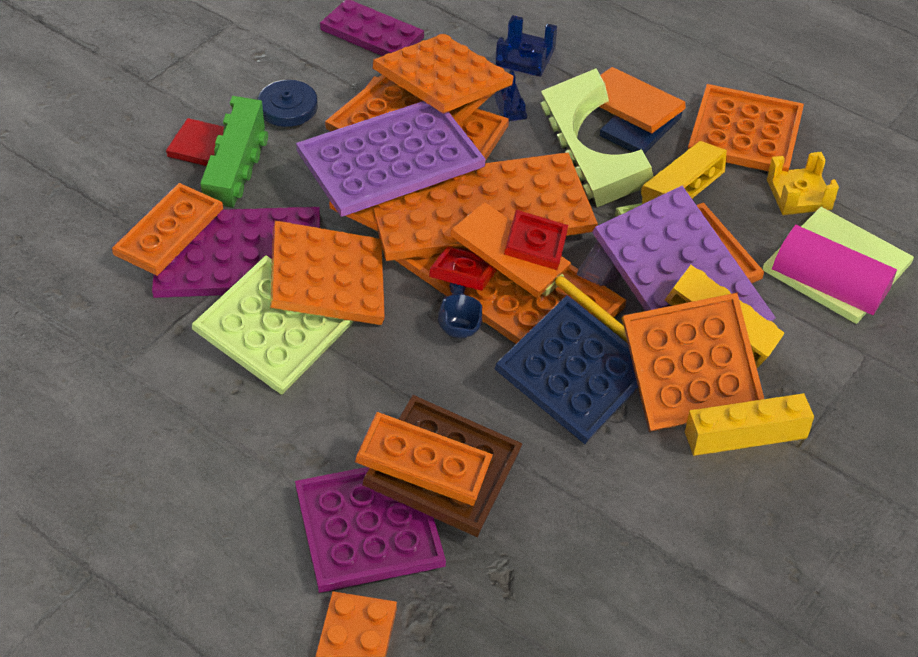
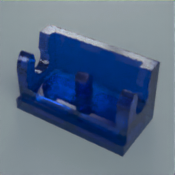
(510, 102)

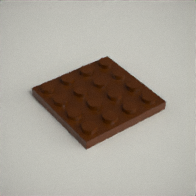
(453, 426)

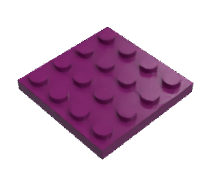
(363, 534)

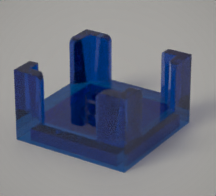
(525, 51)

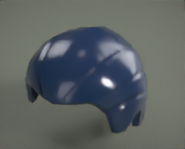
(460, 314)

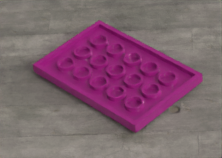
(226, 251)

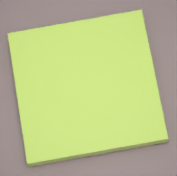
(849, 235)
(263, 339)

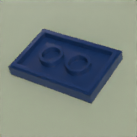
(633, 137)

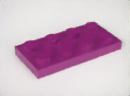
(370, 28)

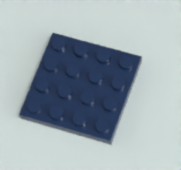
(572, 369)

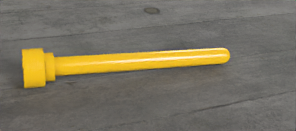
(591, 306)

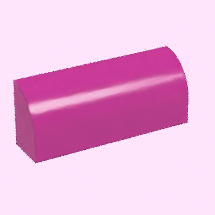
(834, 269)

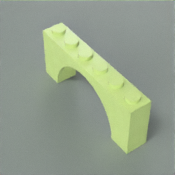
(604, 175)

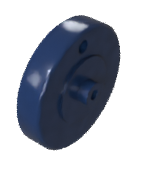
(288, 103)

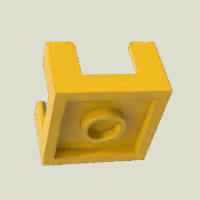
(803, 188)

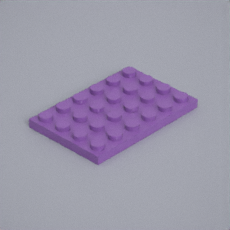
(389, 156)
(660, 242)

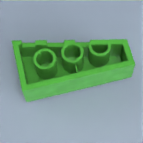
(235, 151)

